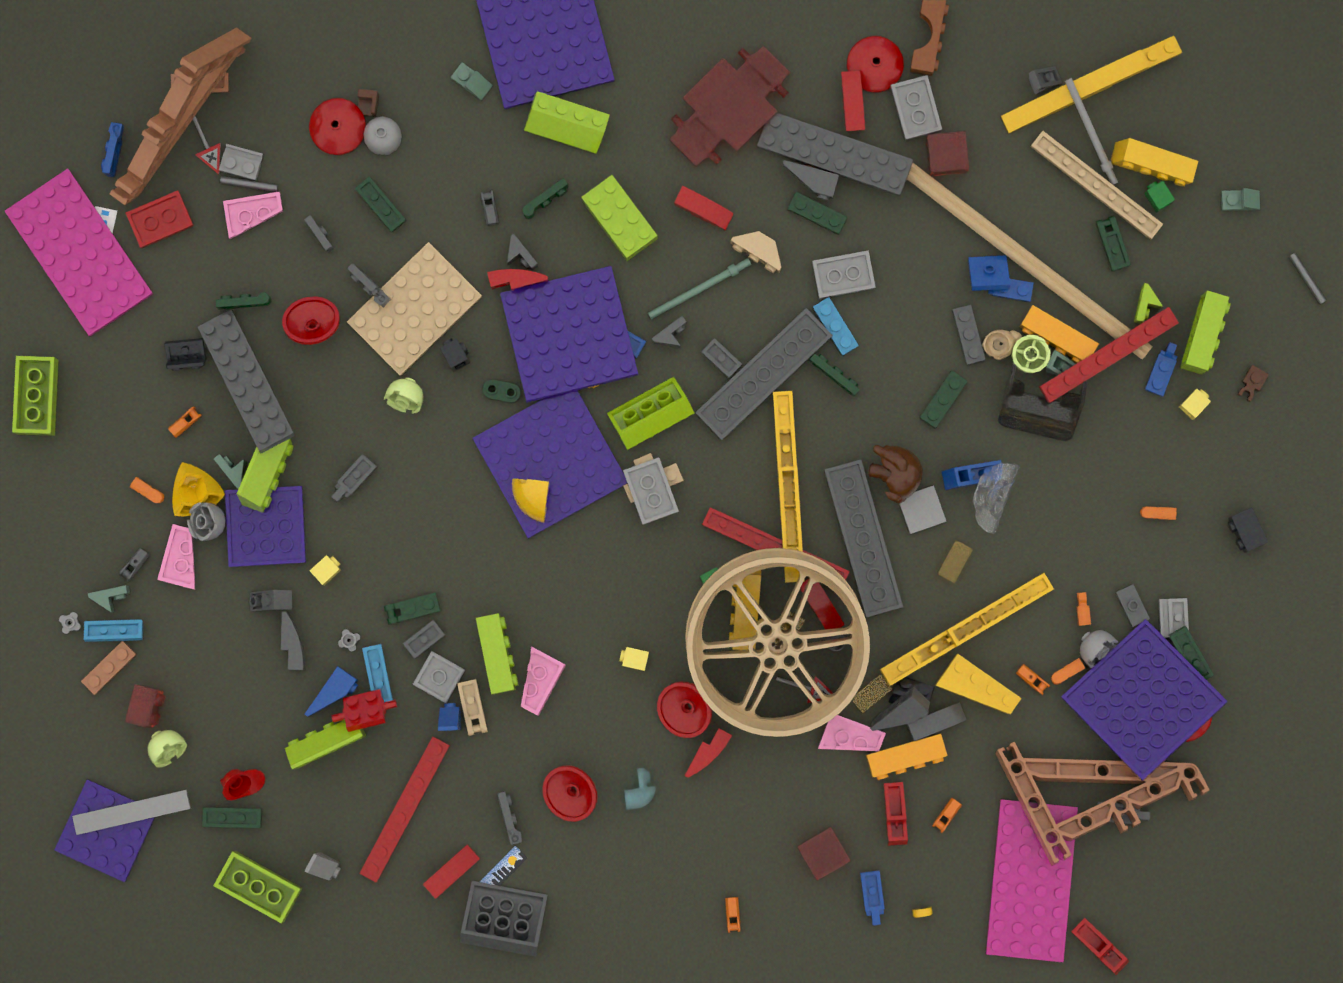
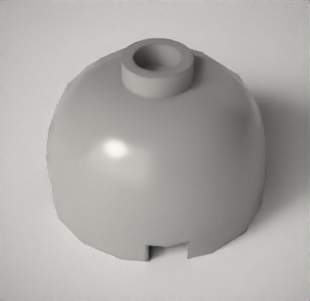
(382, 135)
(206, 521)
(1096, 646)

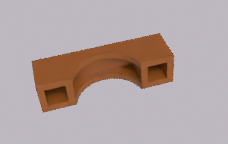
(924, 58)

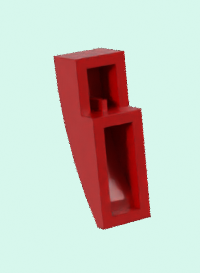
(852, 100)
(703, 208)
(515, 278)
(822, 606)
(707, 753)
(895, 813)
(451, 871)
(1100, 946)

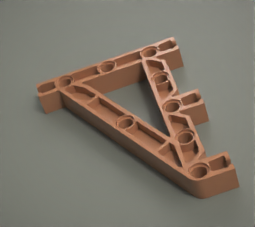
(191, 88)
(1165, 778)

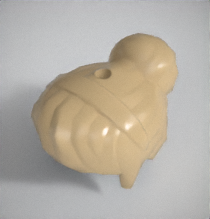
(992, 343)

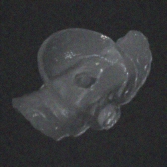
(993, 494)

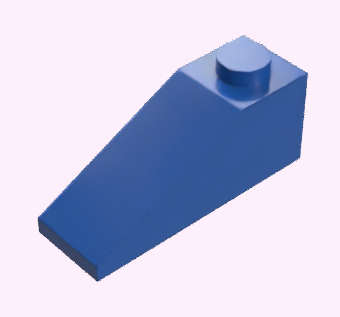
(966, 475)
(335, 689)
(449, 718)

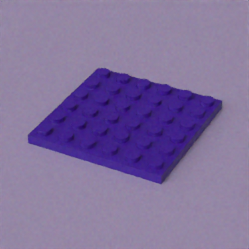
(544, 47)
(569, 334)
(552, 444)
(1144, 699)

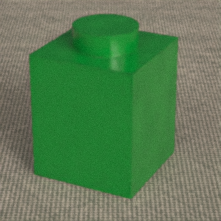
(1159, 195)

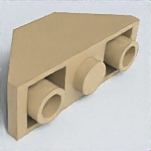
(759, 248)

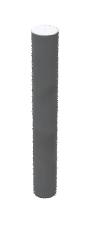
(248, 184)
(1307, 278)

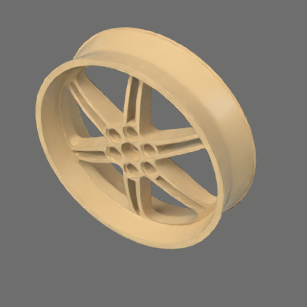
(819, 711)

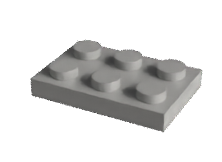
(916, 107)
(843, 274)
(650, 491)

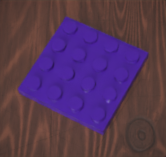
(269, 536)
(108, 849)

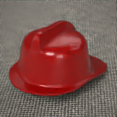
(242, 783)

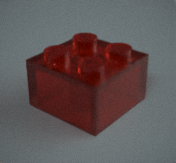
(947, 153)
(145, 706)
(823, 853)

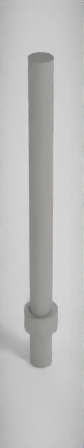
(1106, 165)

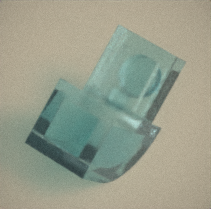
(640, 796)

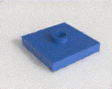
(989, 272)

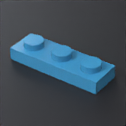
(836, 326)
(113, 630)
(377, 670)

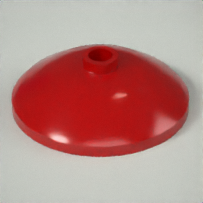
(880, 76)
(342, 138)
(310, 320)
(676, 714)
(562, 797)

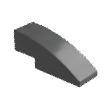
(292, 643)
(937, 721)

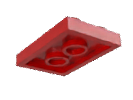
(159, 219)

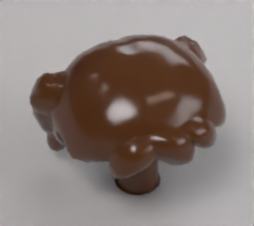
(899, 471)

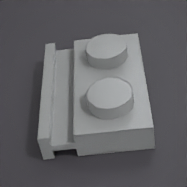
(241, 162)
(1172, 615)

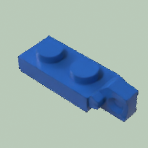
(113, 149)
(1018, 291)
(1162, 371)
(872, 895)

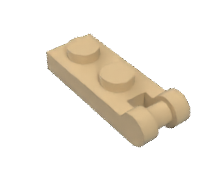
(472, 706)

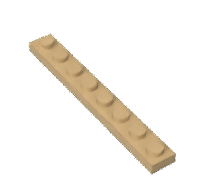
(1096, 185)

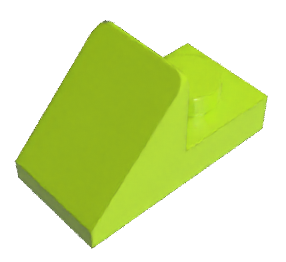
(1146, 298)

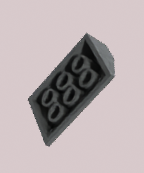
(503, 918)

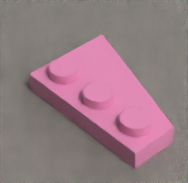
(250, 211)
(178, 559)
(540, 680)
(850, 735)

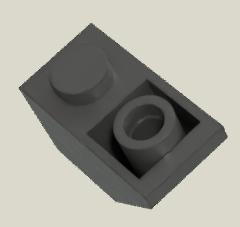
(271, 600)

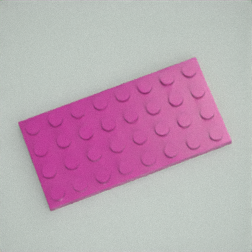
(78, 252)
(1027, 892)

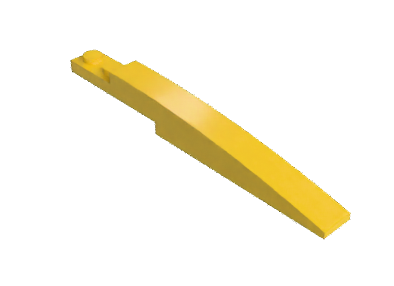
(1092, 83)
(787, 477)
(966, 629)

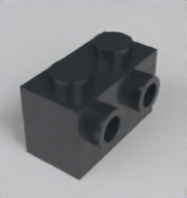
(455, 354)
(1247, 530)

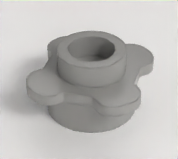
(75, 623)
(347, 635)

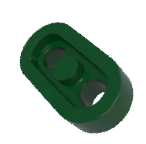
(500, 393)

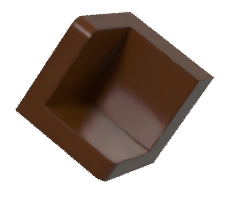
(368, 102)

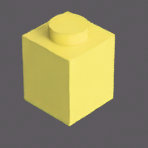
(1195, 403)
(326, 569)
(634, 658)

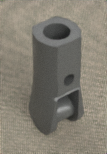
(490, 211)
(136, 561)

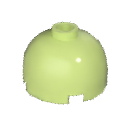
(1031, 354)
(404, 395)
(165, 746)

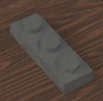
(968, 335)

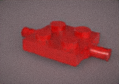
(364, 710)

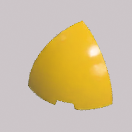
(192, 487)
(531, 497)

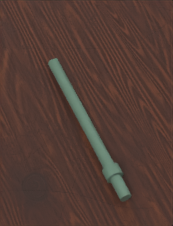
(732, 270)

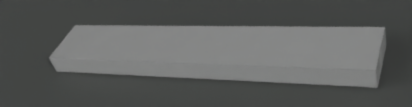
(131, 812)

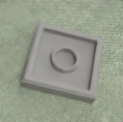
(922, 510)
(438, 677)

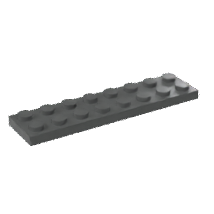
(835, 153)
(763, 374)
(246, 381)
(863, 538)

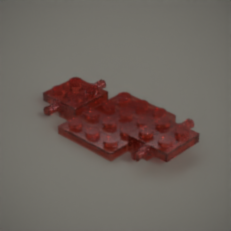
(729, 105)

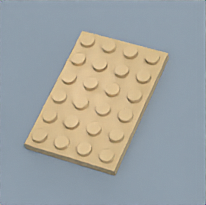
(423, 306)

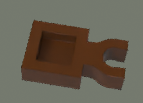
(1254, 381)

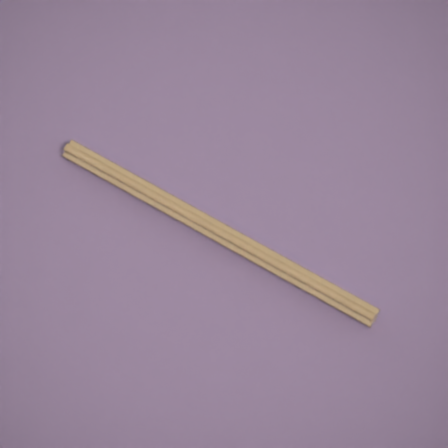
(1021, 256)

